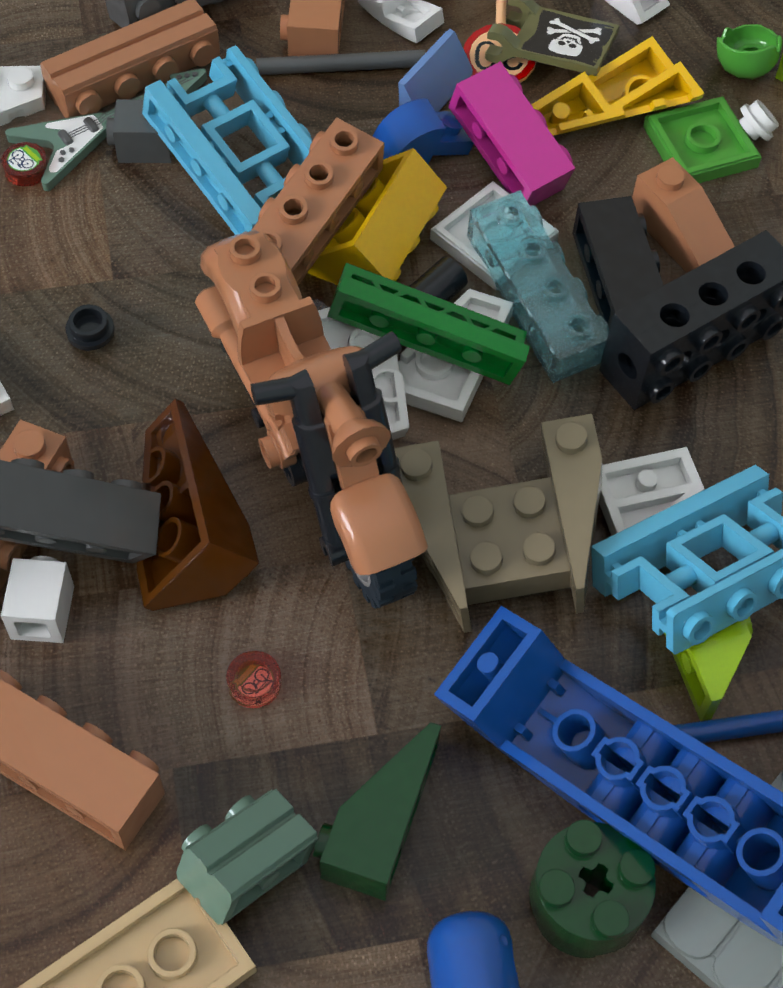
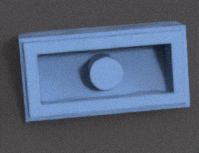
(436, 73)

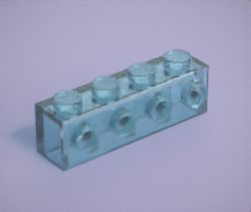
(535, 278)

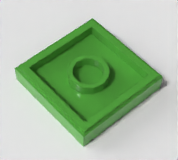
(703, 139)

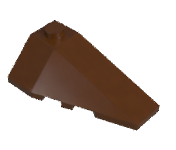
(201, 529)

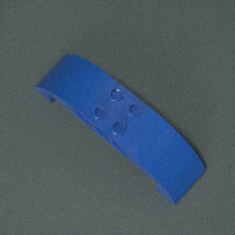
(626, 768)

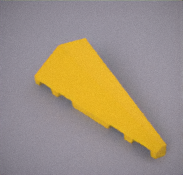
(623, 88)

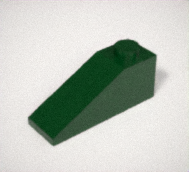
(375, 821)

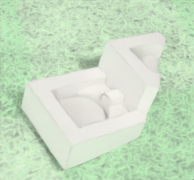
(406, 17)

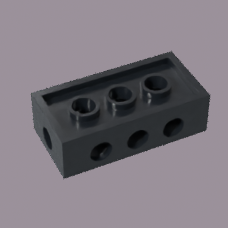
(696, 322)

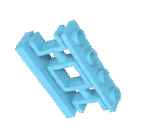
(205, 152)
(679, 540)

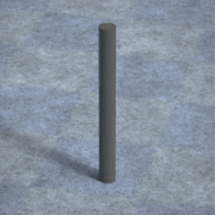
(338, 62)

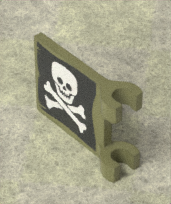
(552, 38)

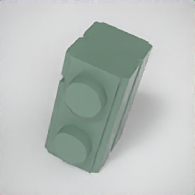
(244, 854)

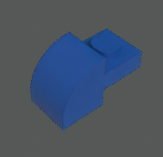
(424, 129)

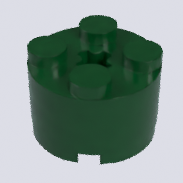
(596, 856)

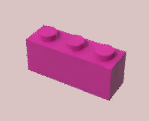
(511, 134)

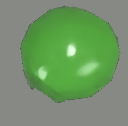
(749, 50)

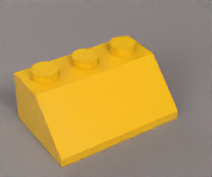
(385, 220)

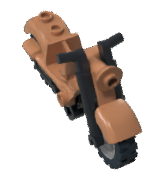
(318, 410)

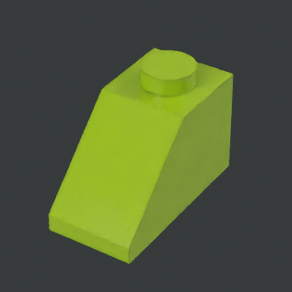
(711, 665)

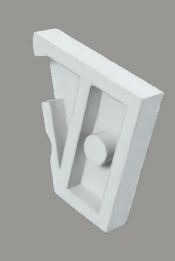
(646, 486)

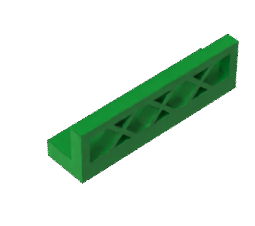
(429, 324)

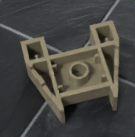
(515, 534)

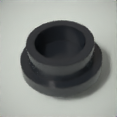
(89, 328)

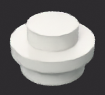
(758, 120)

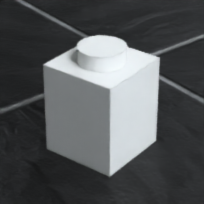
(37, 599)

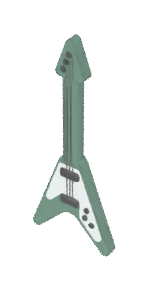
(79, 135)

